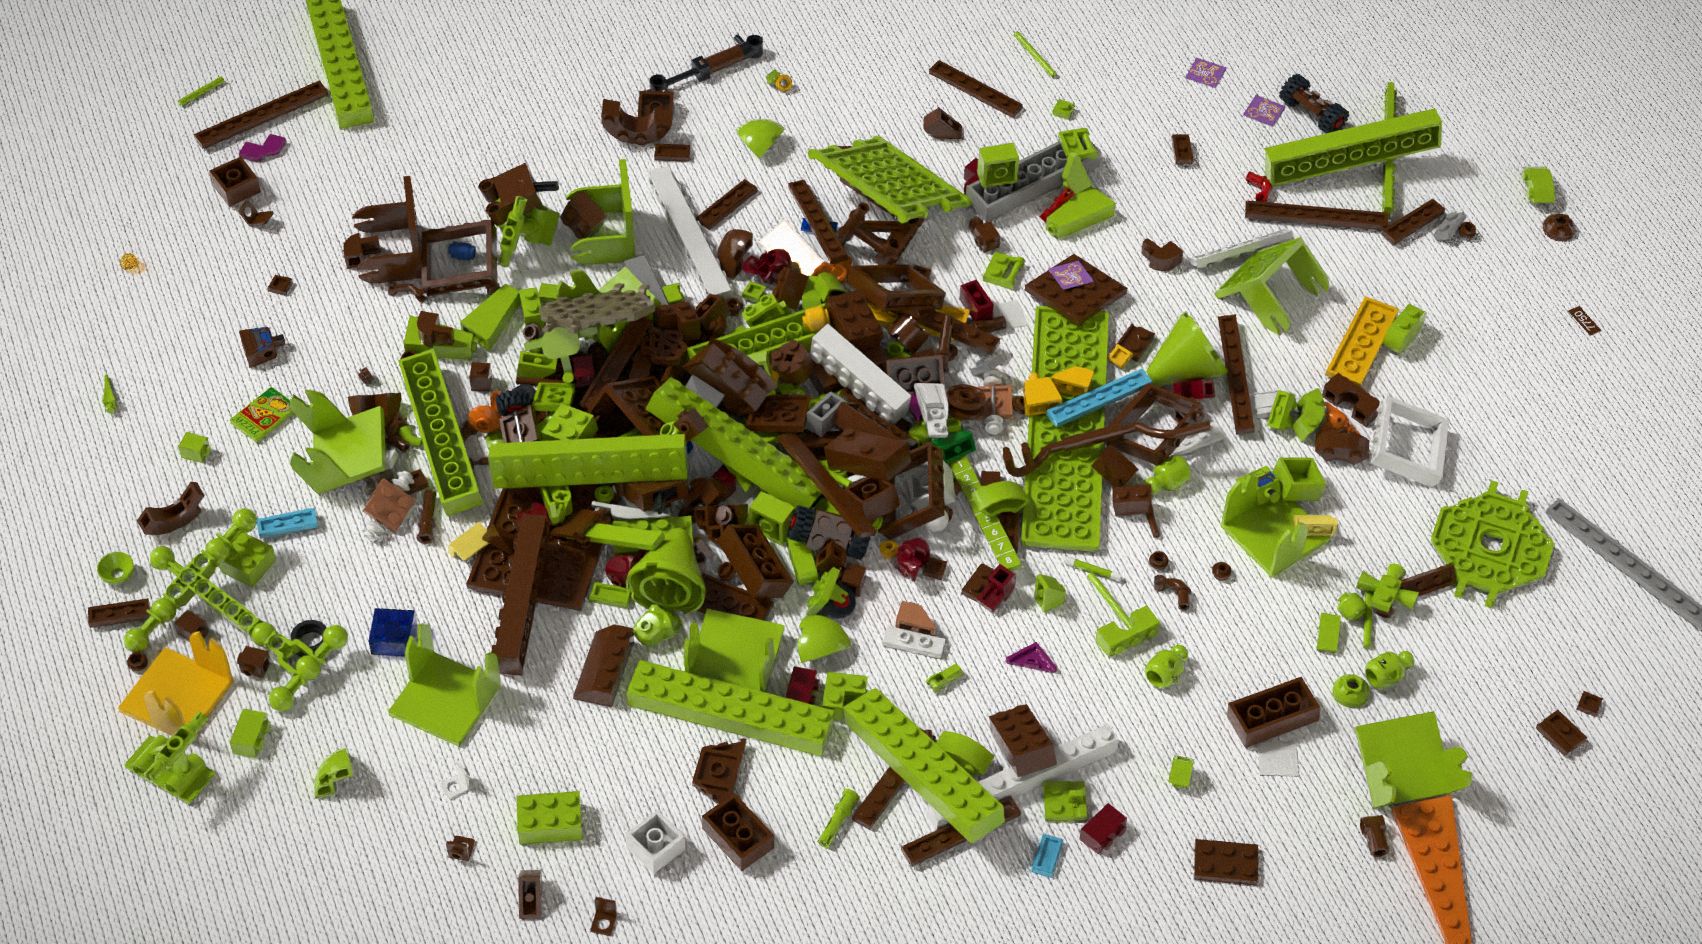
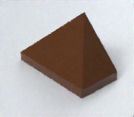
(500, 538)

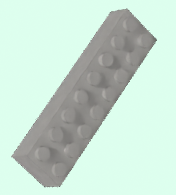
(1036, 176)

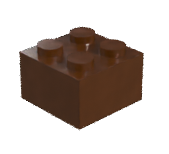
(235, 181)
(583, 216)
(873, 497)

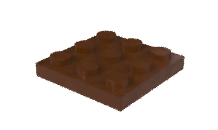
(780, 414)

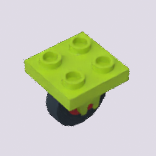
(831, 596)

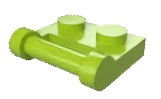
(1071, 142)
(998, 267)

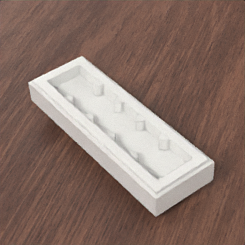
(913, 642)

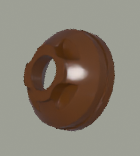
(1558, 231)

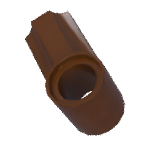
(1374, 829)

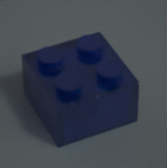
(391, 631)

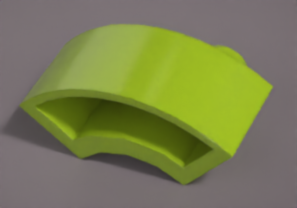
(1539, 184)
(828, 286)
(1311, 412)
(1000, 497)
(966, 752)

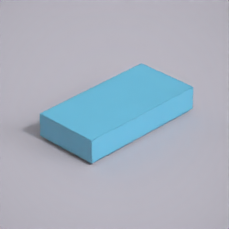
(1047, 855)

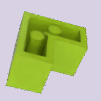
(842, 690)

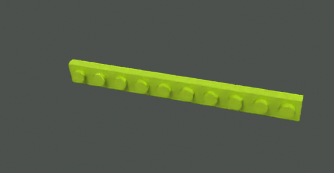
(1388, 167)

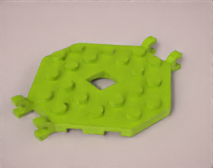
(1523, 550)

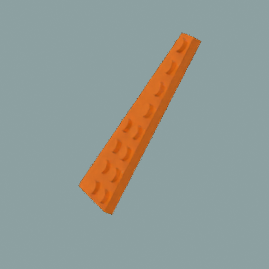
(1433, 847)

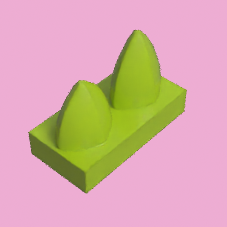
(1281, 409)

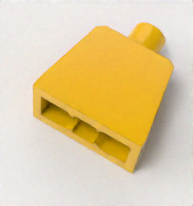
(1040, 395)

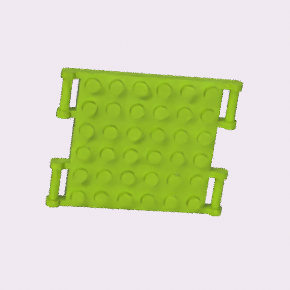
(890, 178)

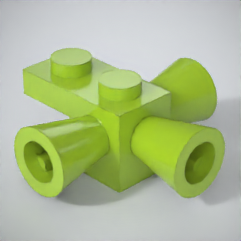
(1388, 588)

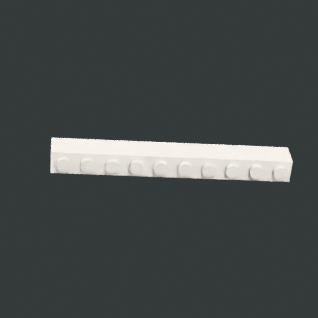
(689, 233)
(1069, 757)

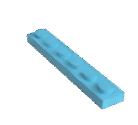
(1098, 398)

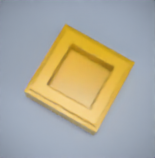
(1120, 356)

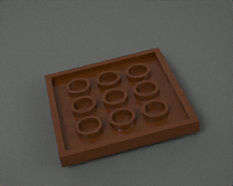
(1079, 301)

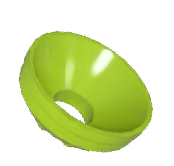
(115, 562)
(1351, 697)

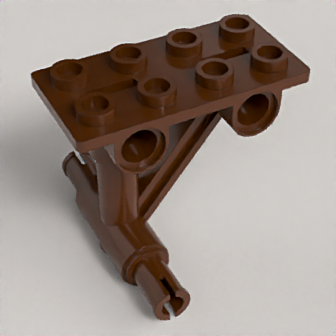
(887, 250)

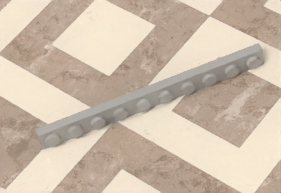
(1627, 562)

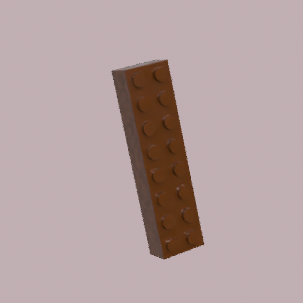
(521, 594)

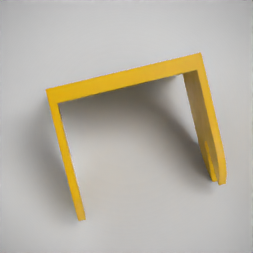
(179, 686)

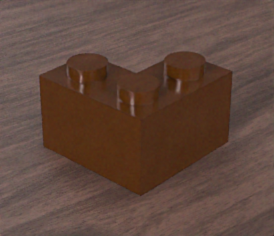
(679, 318)

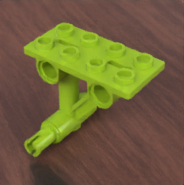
(537, 226)
(168, 766)

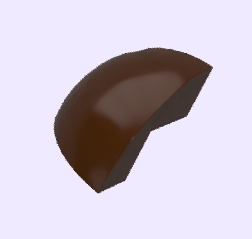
(732, 249)
(388, 401)
(705, 519)

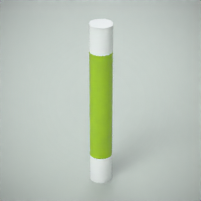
(1092, 568)

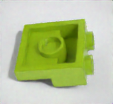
(763, 311)

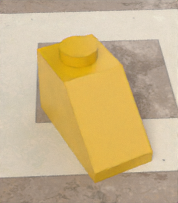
(1074, 381)

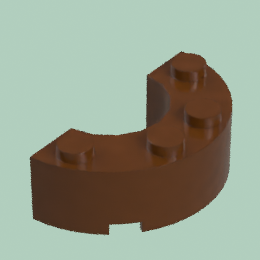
(634, 129)

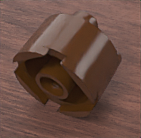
(908, 333)
(792, 363)

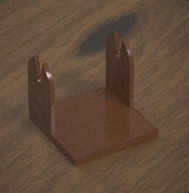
(390, 218)
(632, 398)

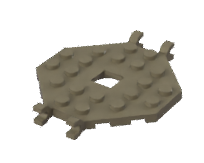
(597, 309)

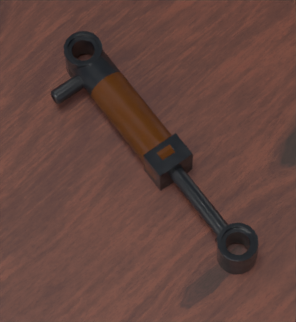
(703, 67)

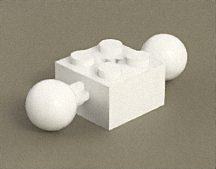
(920, 492)

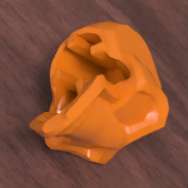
(839, 269)

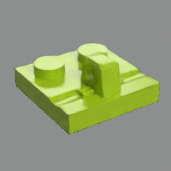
(1064, 801)

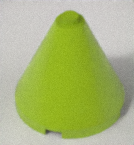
(1185, 355)
(668, 576)

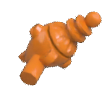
(1336, 420)

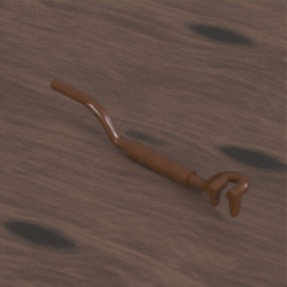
(1091, 438)

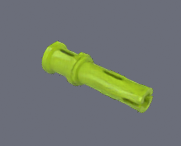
(842, 811)

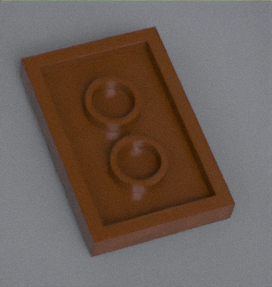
(1226, 862)

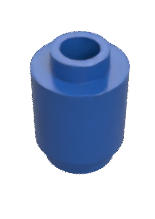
(462, 250)

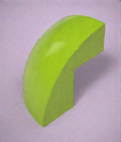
(760, 134)
(820, 638)
(333, 768)

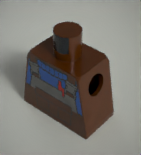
(260, 345)

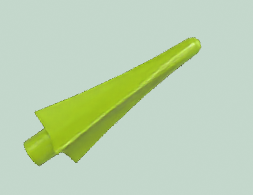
(108, 397)

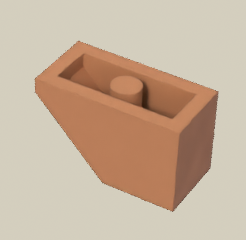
(914, 618)

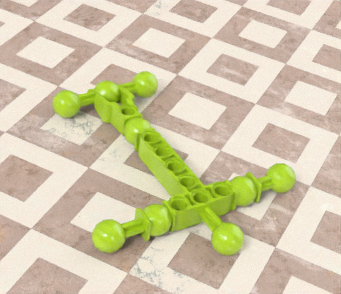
(262, 633)

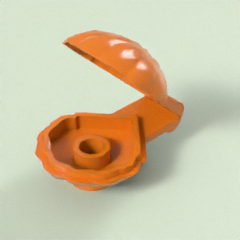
(486, 418)

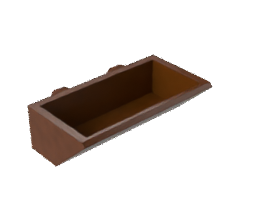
(722, 374)

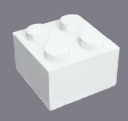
(655, 841)

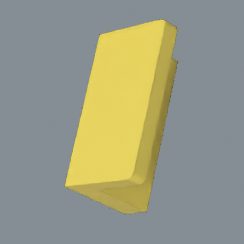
(1318, 524)
(469, 542)

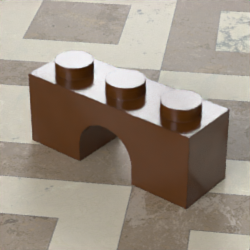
(1341, 389)

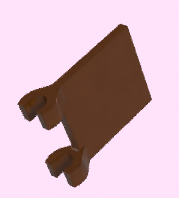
(577, 522)

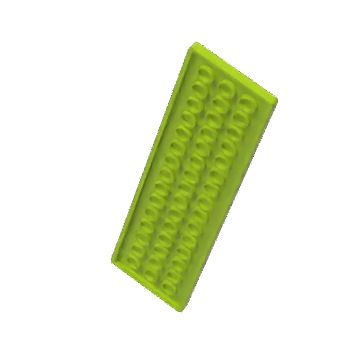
(1065, 487)

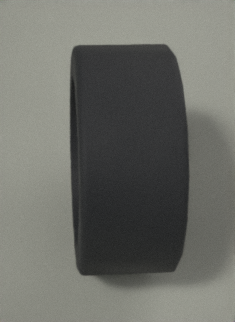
(305, 627)

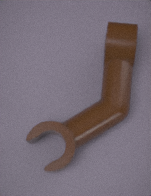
(393, 289)

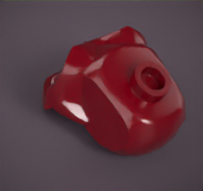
(768, 265)
(911, 557)
(620, 565)

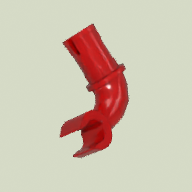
(1263, 183)
(1058, 202)

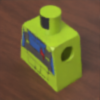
(1268, 485)

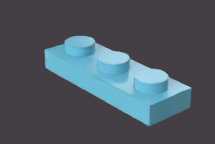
(287, 523)

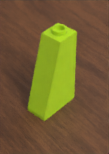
(1080, 212)
(492, 316)
(461, 349)

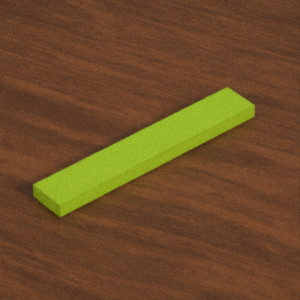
(624, 536)

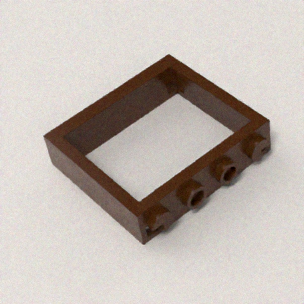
(465, 281)
(923, 296)
(1139, 405)
(933, 455)

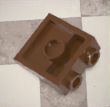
(655, 99)

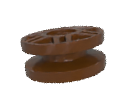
(965, 401)

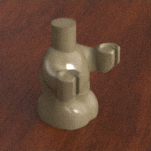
(375, 479)

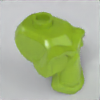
(656, 626)

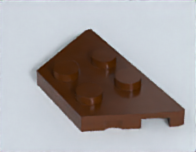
(719, 769)

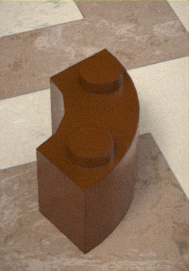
(1342, 446)

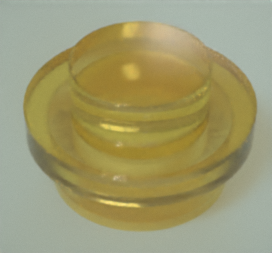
(129, 261)

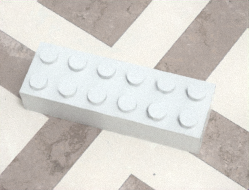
(859, 375)

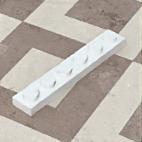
(1236, 249)

